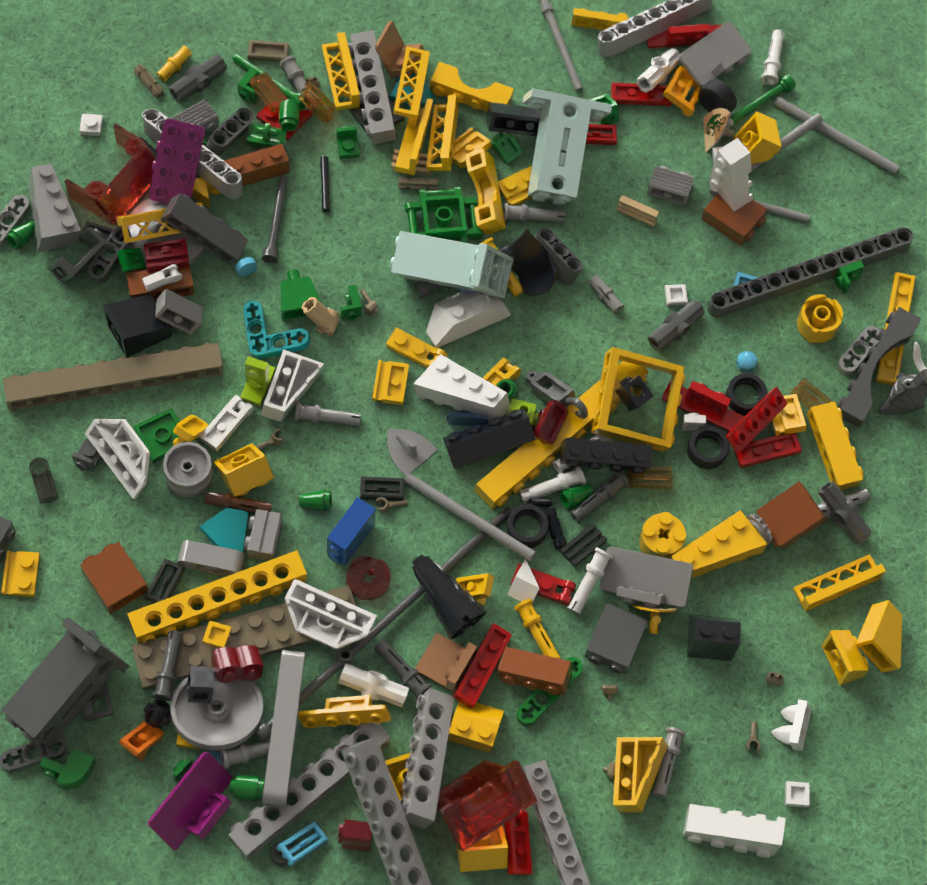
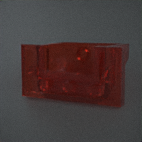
(484, 800)

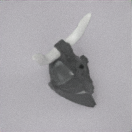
(909, 390)

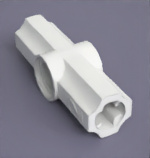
(658, 70)
(373, 684)

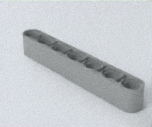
(649, 24)
(210, 166)
(283, 728)

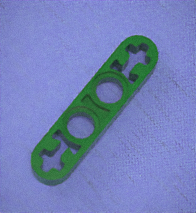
(535, 715)

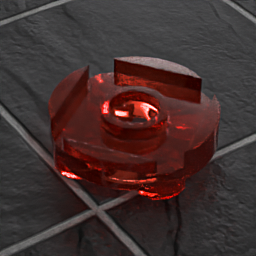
(374, 567)

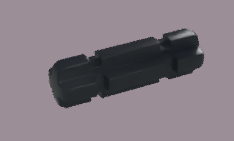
(555, 528)

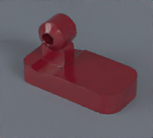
(550, 422)

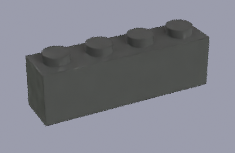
(204, 228)

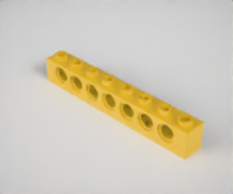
(225, 587)

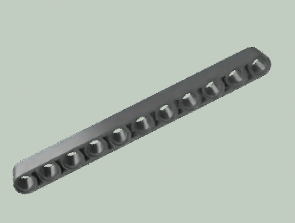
(803, 278)

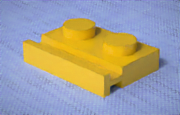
(467, 143)
(515, 187)
(390, 382)
(790, 418)
(20, 573)

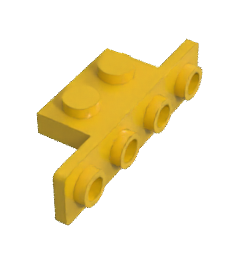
(345, 711)

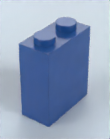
(350, 531)

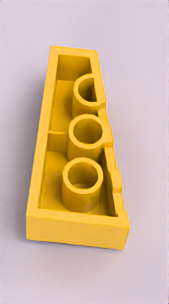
(724, 544)

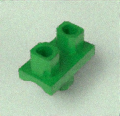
(266, 135)

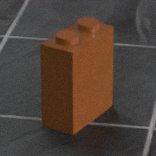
(737, 224)
(791, 515)
(113, 577)

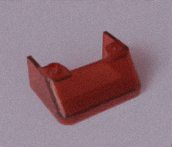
(126, 189)

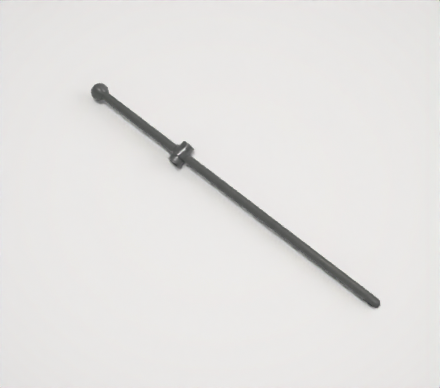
(263, 730)

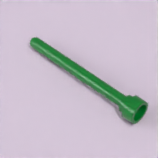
(785, 84)
(288, 93)

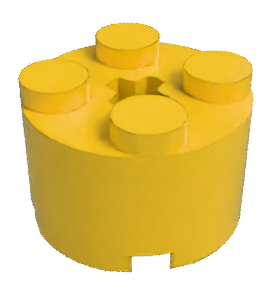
(819, 319)
(668, 529)

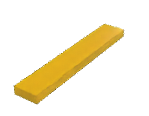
(900, 297)

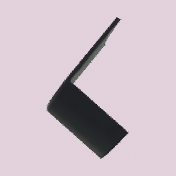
(531, 264)

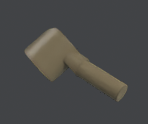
(371, 307)
(273, 440)
(389, 504)
(753, 738)

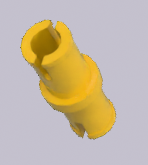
(174, 63)

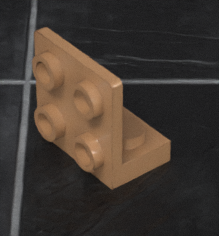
(392, 50)
(446, 661)

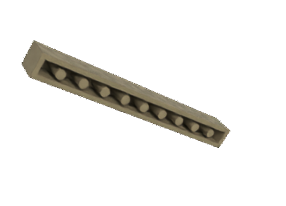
(112, 376)

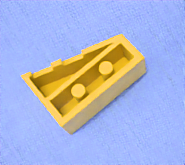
(636, 770)

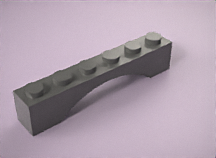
(899, 332)

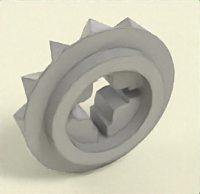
(761, 527)

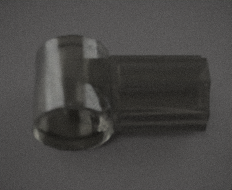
(43, 481)

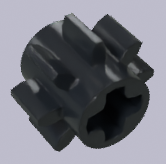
(157, 713)

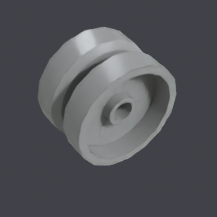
(188, 469)

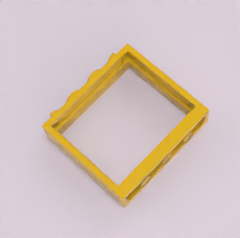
(605, 395)

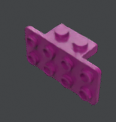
(176, 160)
(193, 804)

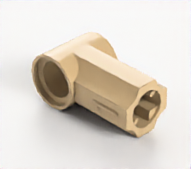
(323, 317)

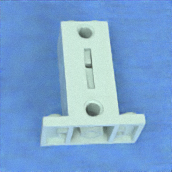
(560, 143)
(452, 263)

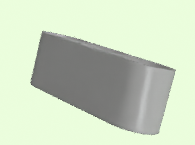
(210, 558)

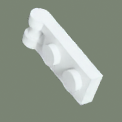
(226, 423)

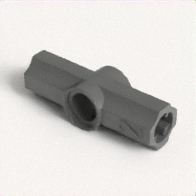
(198, 77)
(675, 325)
(844, 512)

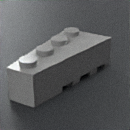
(51, 212)

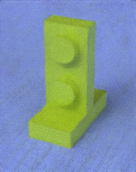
(258, 379)

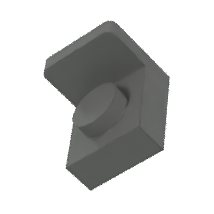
(86, 457)

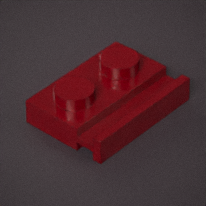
(165, 253)

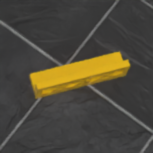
(348, 71)
(416, 95)
(447, 137)
(413, 141)
(146, 217)
(840, 587)

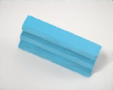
(287, 854)

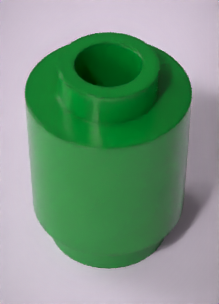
(289, 114)
(247, 787)

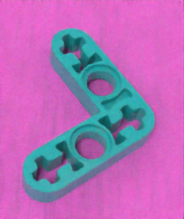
(268, 341)

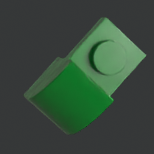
(73, 773)

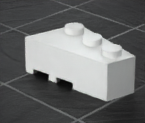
(731, 173)
(289, 384)

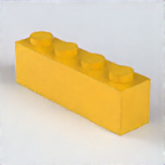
(835, 446)

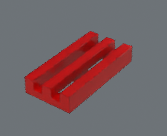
(599, 138)

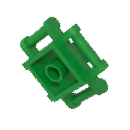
(444, 215)

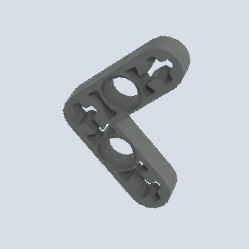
(45, 751)

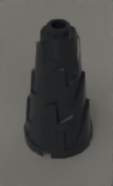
(452, 604)

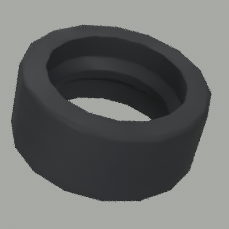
(717, 95)
(749, 379)
(705, 462)
(535, 512)

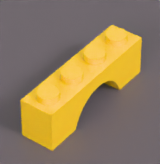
(447, 82)
(489, 209)

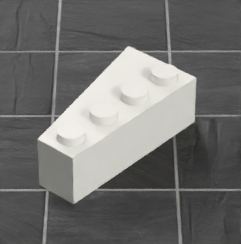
(458, 387)
(734, 830)

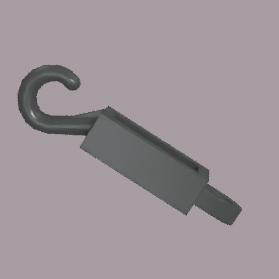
(557, 391)

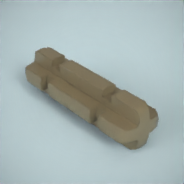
(148, 80)
(417, 183)

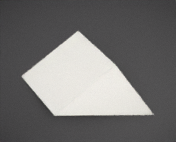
(524, 584)

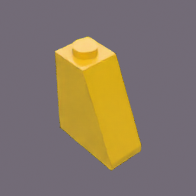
(882, 636)

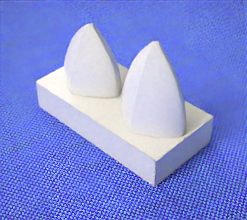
(796, 733)

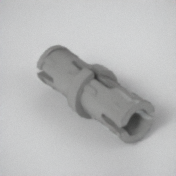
(606, 294)

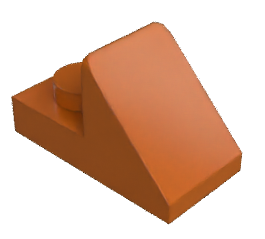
(141, 740)

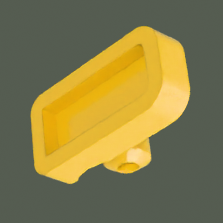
(189, 429)

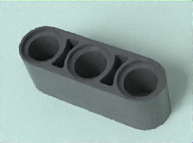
(235, 126)
(563, 259)
(102, 262)

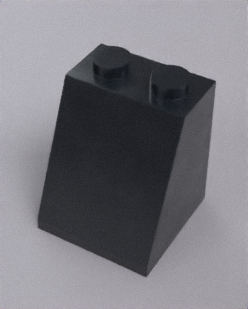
(135, 324)
(713, 637)

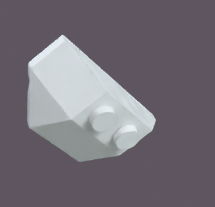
(463, 315)
(122, 452)
(326, 616)

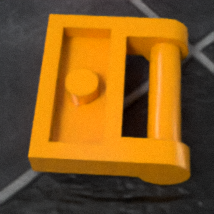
(679, 88)

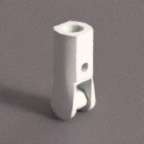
(158, 279)

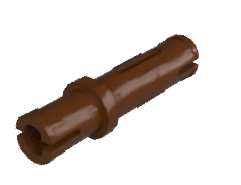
(232, 502)

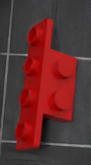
(681, 36)
(707, 402)
(756, 420)

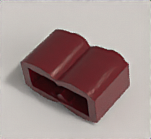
(237, 663)
(355, 835)

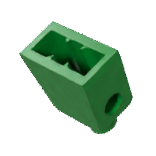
(294, 294)

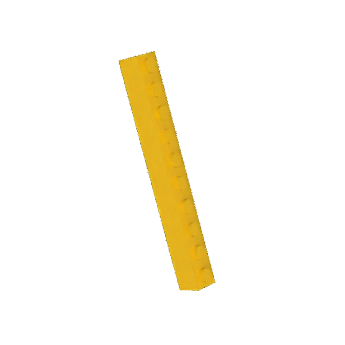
(534, 455)

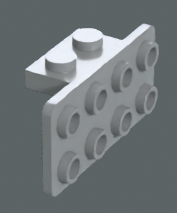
(715, 54)
(646, 578)

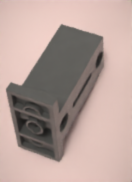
(62, 685)

